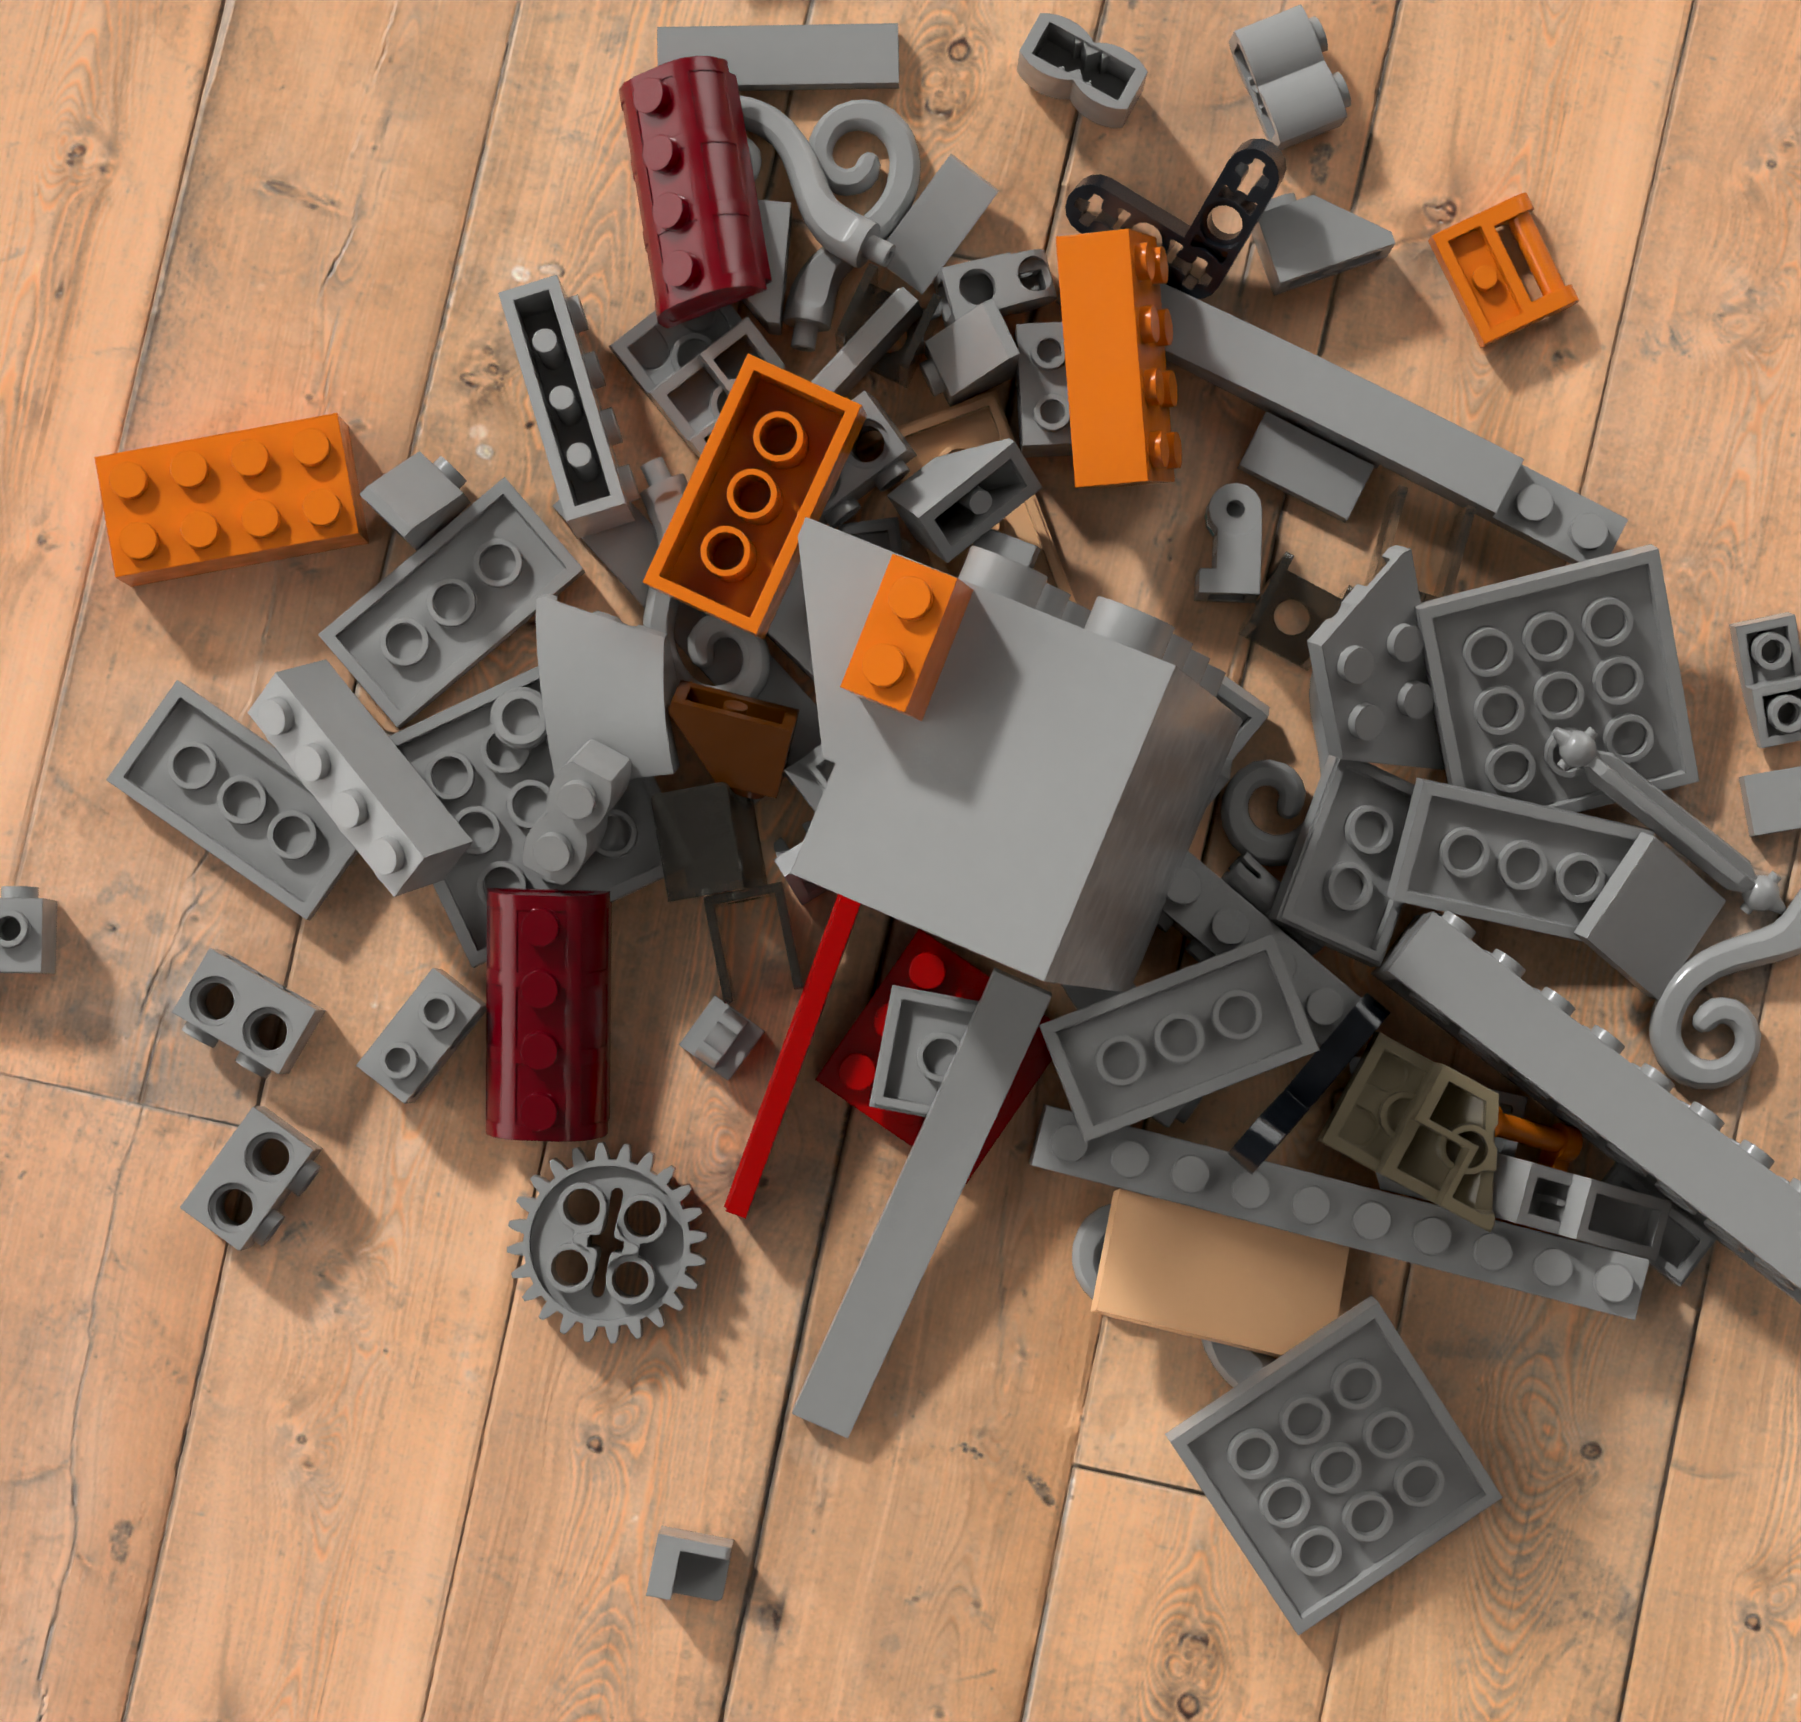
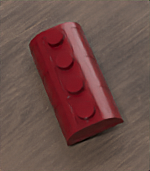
(694, 187)
(548, 1014)

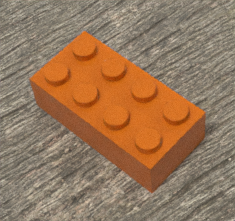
(1117, 359)
(750, 492)
(231, 500)

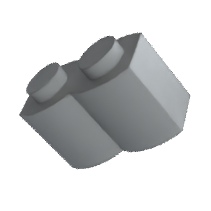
(1067, 65)
(1288, 77)
(576, 811)

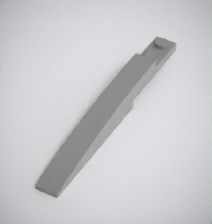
(1385, 430)

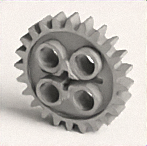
(552, 1230)

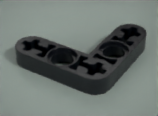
(1202, 237)
(1309, 1084)

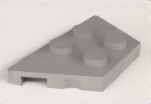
(1375, 673)

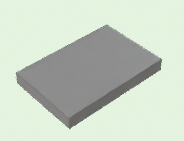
(1346, 862)

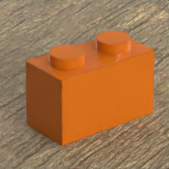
(907, 637)

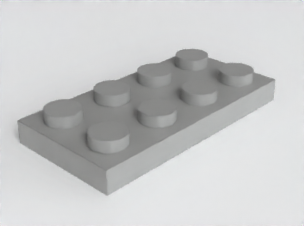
(451, 603)
(234, 800)
(1505, 858)
(1179, 1038)

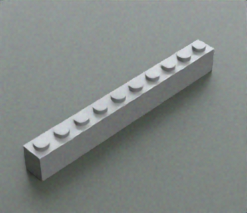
(1343, 1214)

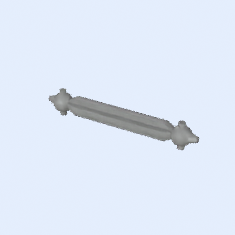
(1668, 820)

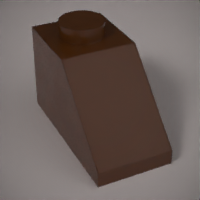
(736, 737)

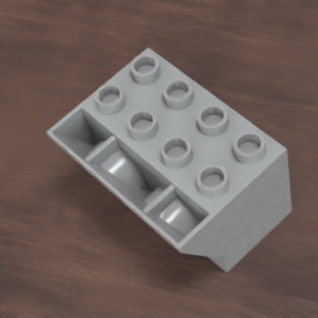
(1039, 786)

